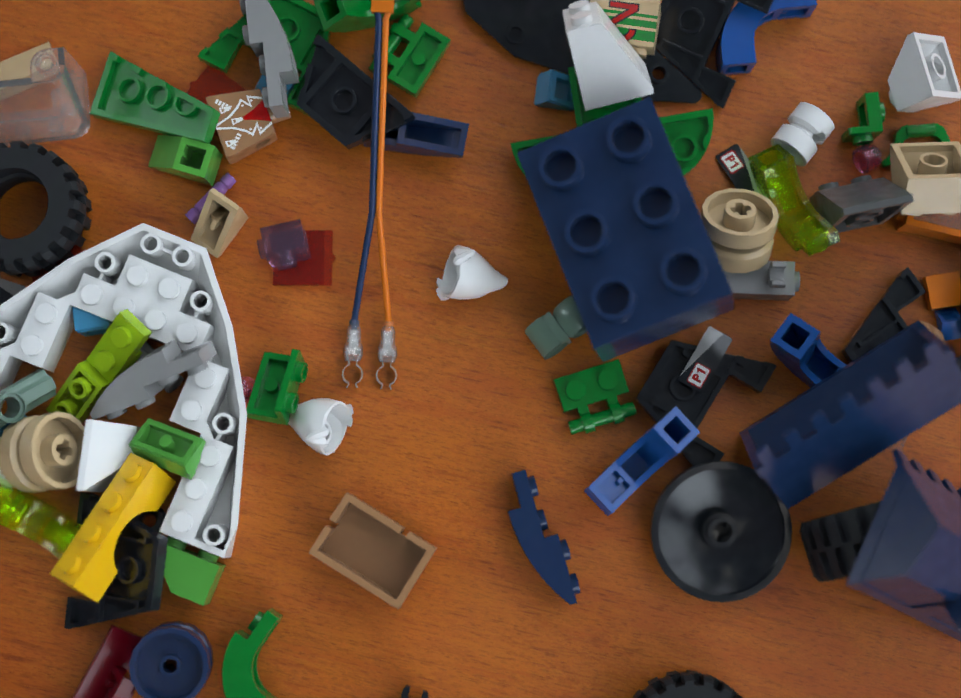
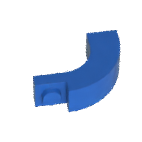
(736, 41)
(802, 351)
(641, 460)

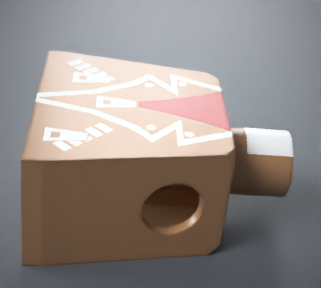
(243, 123)

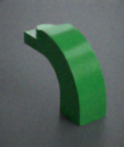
(356, 14)
(241, 657)

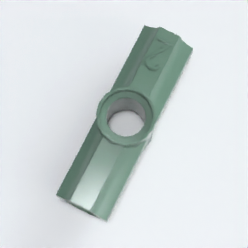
(26, 395)

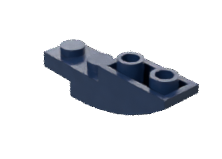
(546, 553)

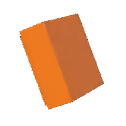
(942, 290)

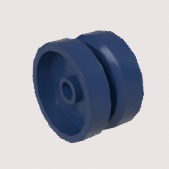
(171, 641)

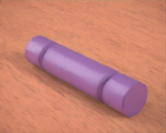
(225, 183)

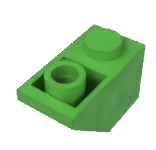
(186, 158)
(191, 573)

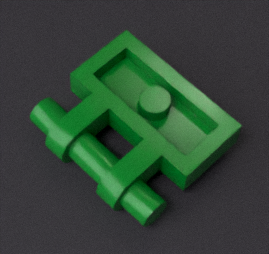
(418, 59)
(590, 387)

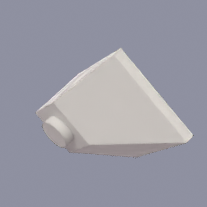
(923, 75)
(103, 453)

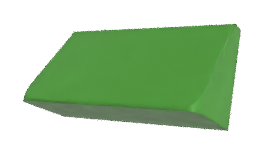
(168, 448)

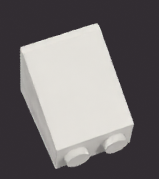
(603, 58)

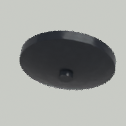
(720, 531)

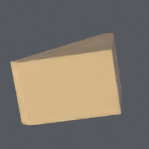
(218, 223)

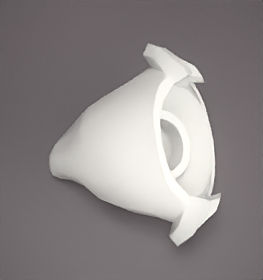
(468, 276)
(322, 423)

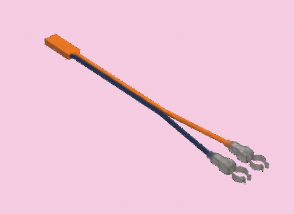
(387, 349)

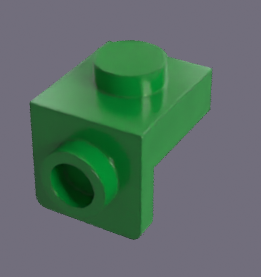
(870, 117)

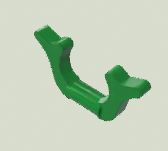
(917, 131)

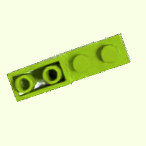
(111, 356)

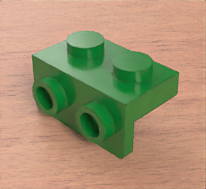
(276, 387)

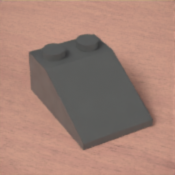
(861, 203)

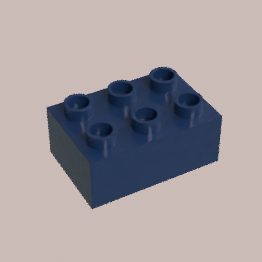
(626, 230)

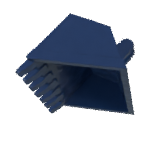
(854, 414)
(915, 548)

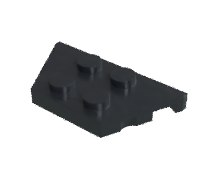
(342, 97)

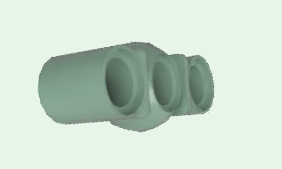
(552, 333)

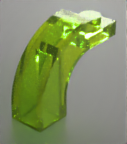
(798, 220)
(37, 520)

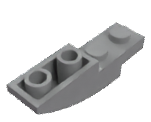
(274, 51)
(148, 376)

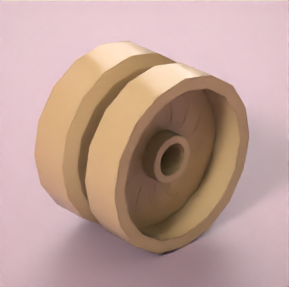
(740, 228)
(42, 452)

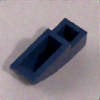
(428, 137)

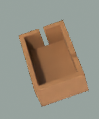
(373, 550)

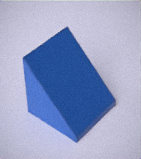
(949, 323)

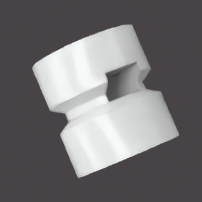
(806, 130)

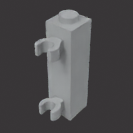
(771, 282)

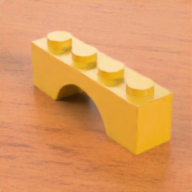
(89, 558)

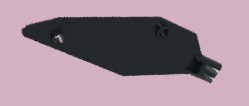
(538, 34)

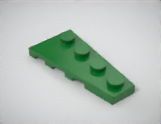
(149, 103)

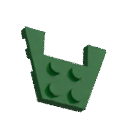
(301, 27)

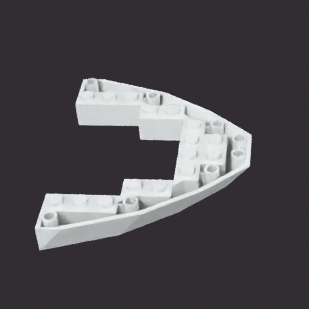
(178, 298)

